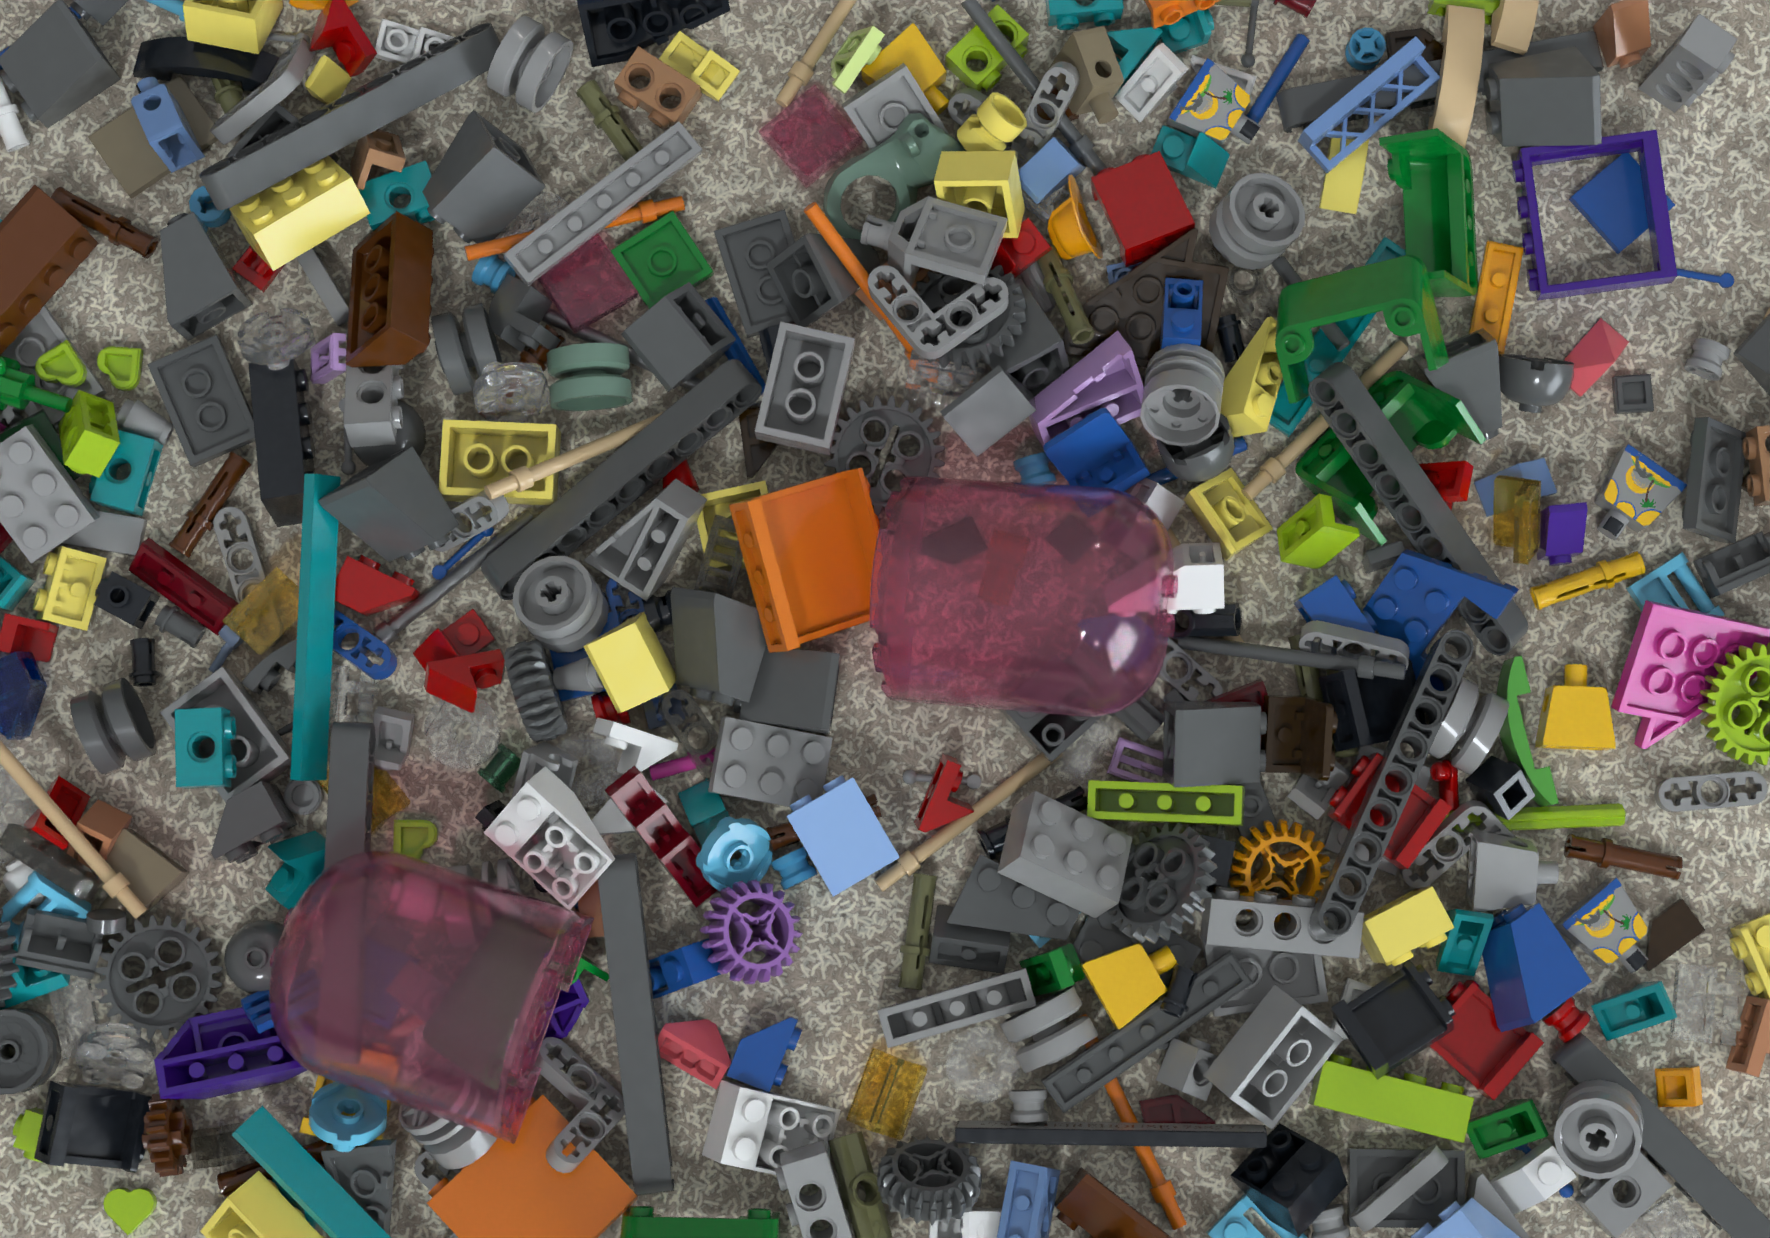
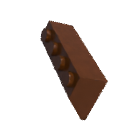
(37, 256)
(390, 294)
(1101, 1211)

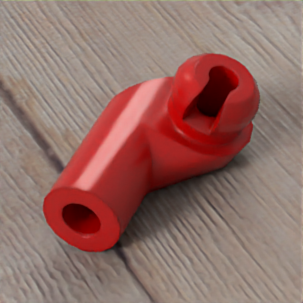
(1447, 777)

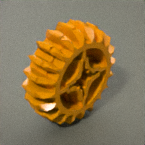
(1293, 862)

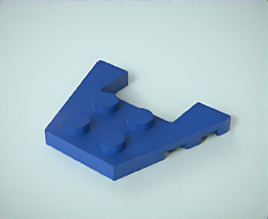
(1422, 596)

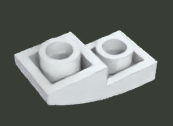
(402, 43)

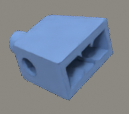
(165, 125)

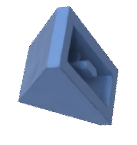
(1049, 170)
(1531, 470)

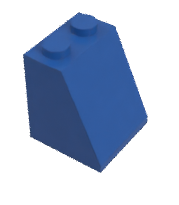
(1528, 967)

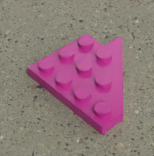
(1670, 663)

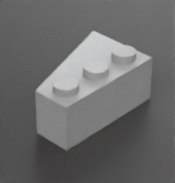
(650, 541)

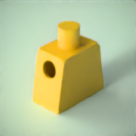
(921, 61)
(1575, 714)
(1128, 980)

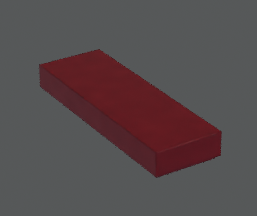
(182, 585)

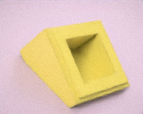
(327, 81)

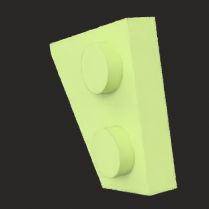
(857, 50)

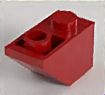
(369, 590)

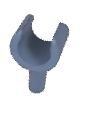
(232, 642)

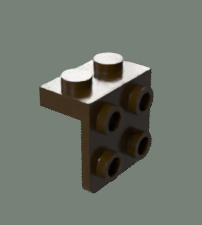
(1299, 736)

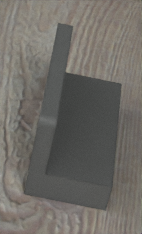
(967, 945)

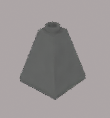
(814, 278)
(1472, 378)

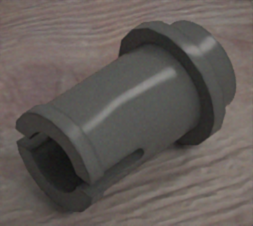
(179, 626)

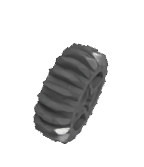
(535, 691)
(929, 1180)

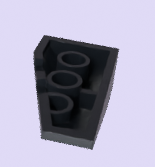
(619, 26)

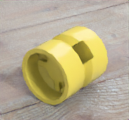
(995, 123)

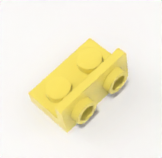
(69, 587)
(1752, 945)

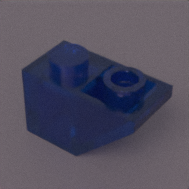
(20, 694)

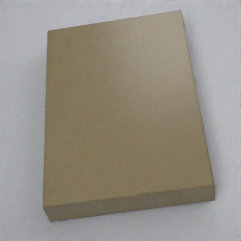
(128, 150)

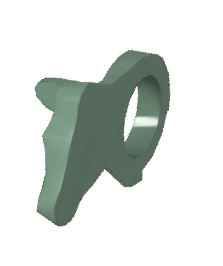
(904, 160)

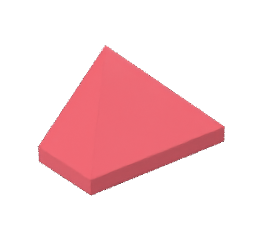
(1594, 355)
(695, 1049)

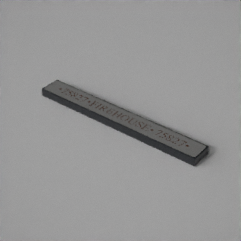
(1112, 1134)

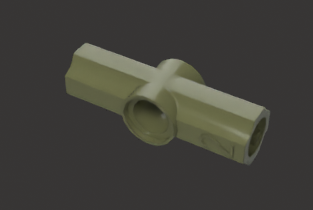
(855, 1167)

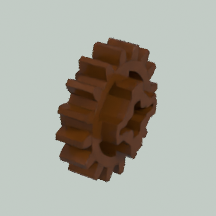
(167, 1135)

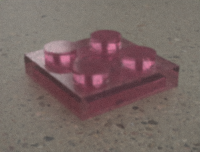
(810, 136)
(588, 285)

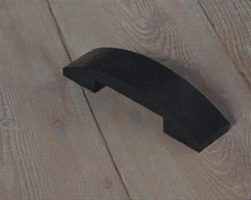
(180, 56)

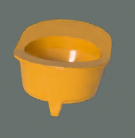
(1070, 227)

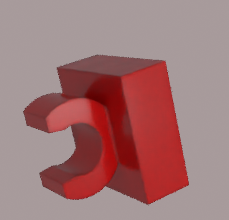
(255, 269)

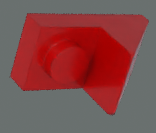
(341, 31)
(1021, 252)
(1450, 479)
(461, 638)
(459, 677)
(70, 801)
(937, 805)

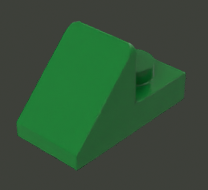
(1053, 969)
(1506, 1128)

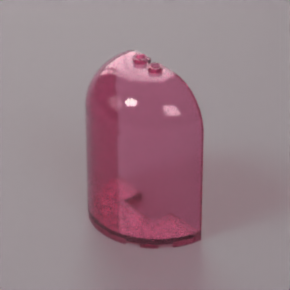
(1020, 596)
(423, 986)

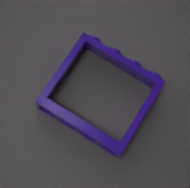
(1656, 206)

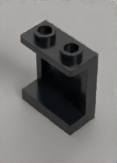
(1366, 707)
(1395, 1019)
(92, 1126)

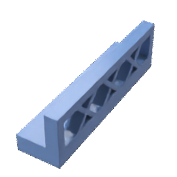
(1365, 92)
(1028, 1201)

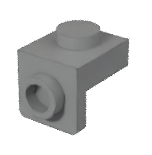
(392, 737)
(1313, 794)

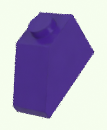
(1562, 532)

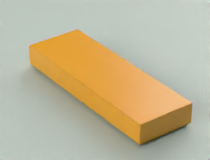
(1496, 291)

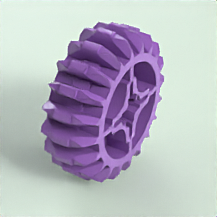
(774, 946)

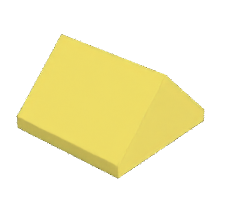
(1227, 513)
(631, 663)

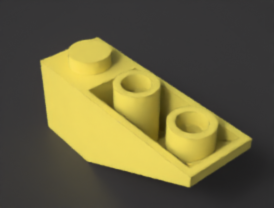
(1253, 384)

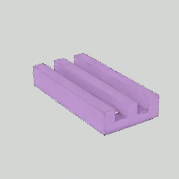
(329, 364)
(1118, 757)

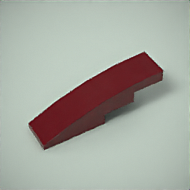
(661, 833)

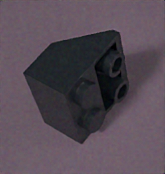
(1290, 1179)

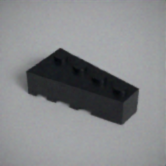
(282, 439)

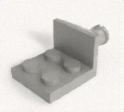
(939, 239)

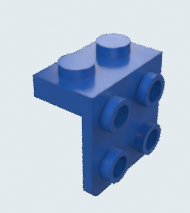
(1097, 454)

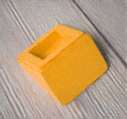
(1678, 1086)

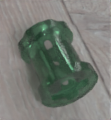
(500, 768)

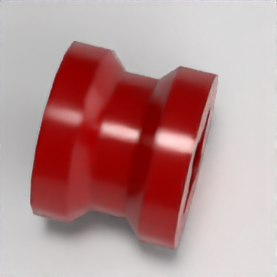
(605, 710)
(1567, 1020)

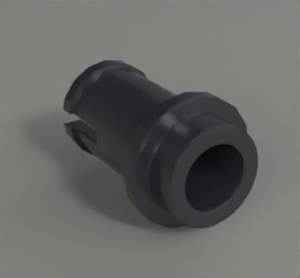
(1230, 336)
(143, 662)
(1178, 992)

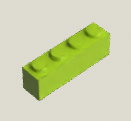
(1165, 803)
(1392, 1100)

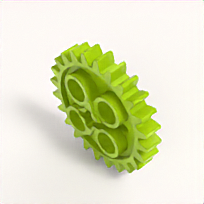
(1733, 689)

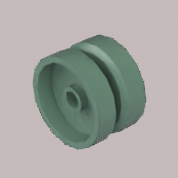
(589, 377)

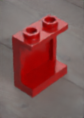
(1142, 206)
(1416, 824)
(1477, 1045)

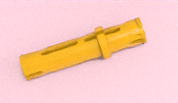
(1602, 575)

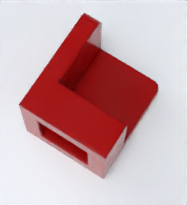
(28, 636)

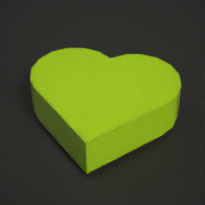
(61, 365)
(122, 366)
(414, 836)
(129, 1207)

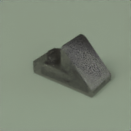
(217, 1147)

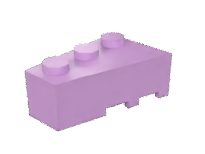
(1099, 380)

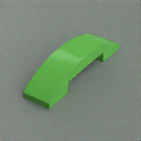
(1514, 683)

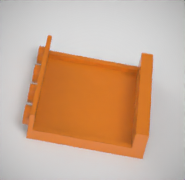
(809, 556)
(521, 1196)

